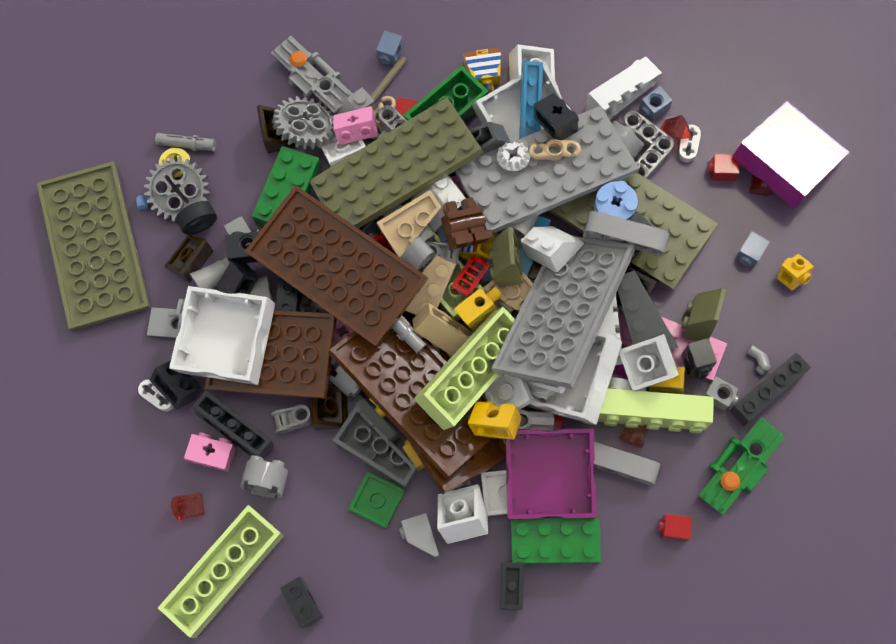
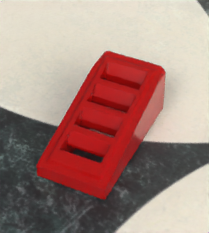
(458, 288)

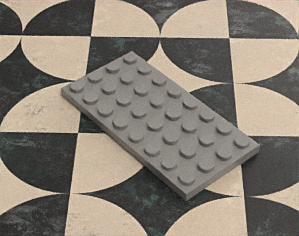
(546, 184)
(564, 315)

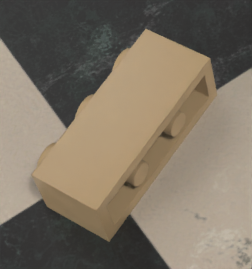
(440, 329)

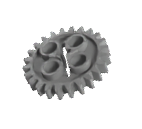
(304, 122)
(190, 178)

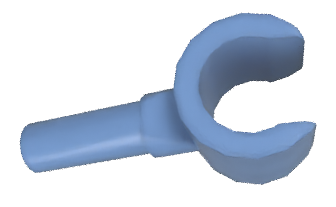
(141, 201)

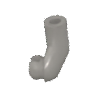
(762, 359)

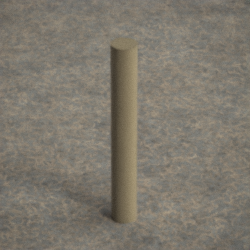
(388, 78)

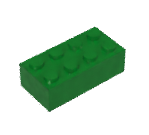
(460, 89)
(288, 170)
(555, 541)

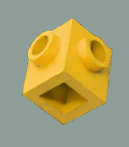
(795, 272)

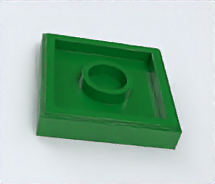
(376, 499)

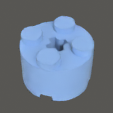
(618, 194)

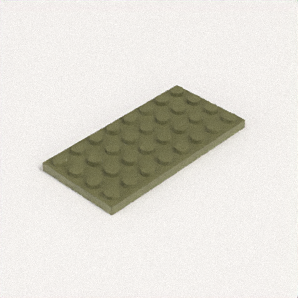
(397, 165)
(686, 227)
(92, 246)

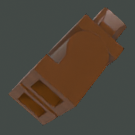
(466, 225)

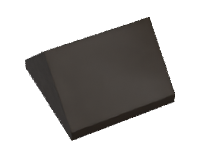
(270, 139)
(189, 257)
(329, 412)

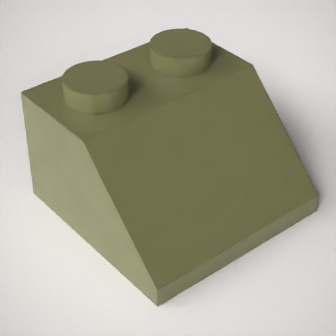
(506, 259)
(703, 314)

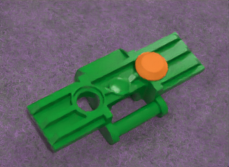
(746, 472)

